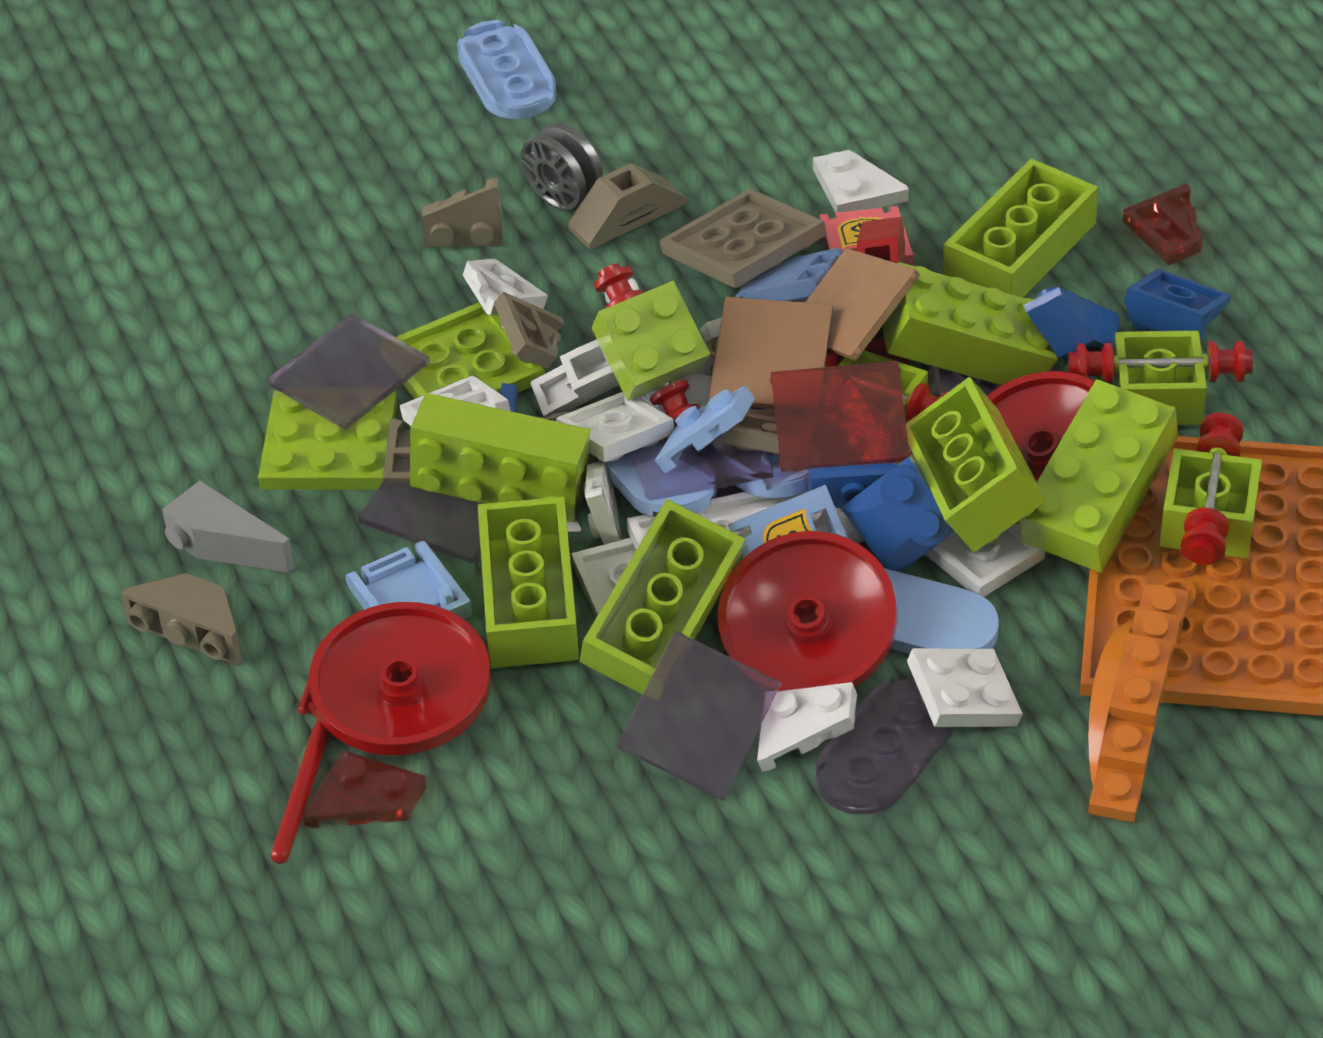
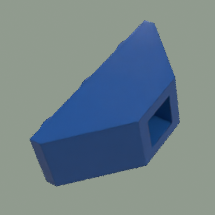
(1070, 320)

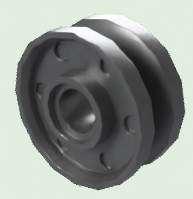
(560, 165)

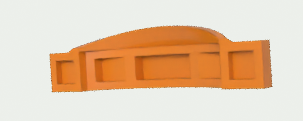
(1128, 700)

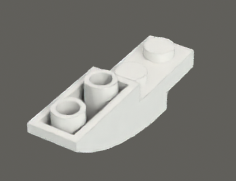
(577, 381)

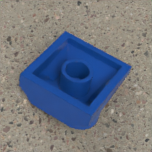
(1172, 303)
(898, 516)

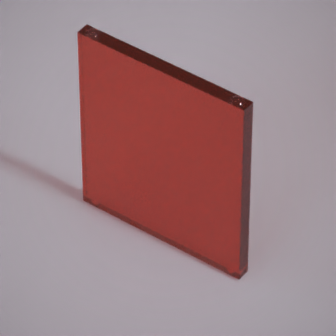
(839, 416)

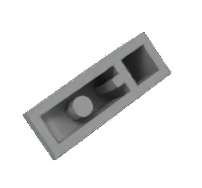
(224, 532)

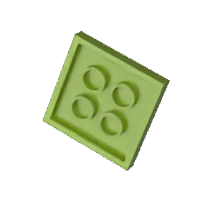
(463, 347)
(316, 454)

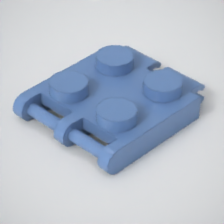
(793, 278)

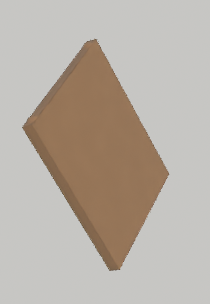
(862, 297)
(768, 338)

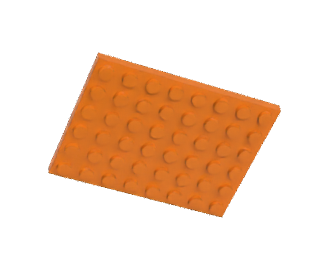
(1248, 621)

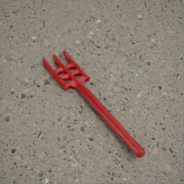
(302, 785)

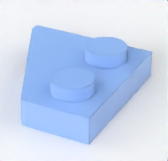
(703, 425)

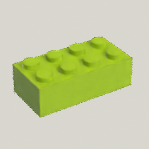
(1022, 230)
(966, 329)
(496, 454)
(972, 465)
(1100, 475)
(527, 582)
(662, 590)

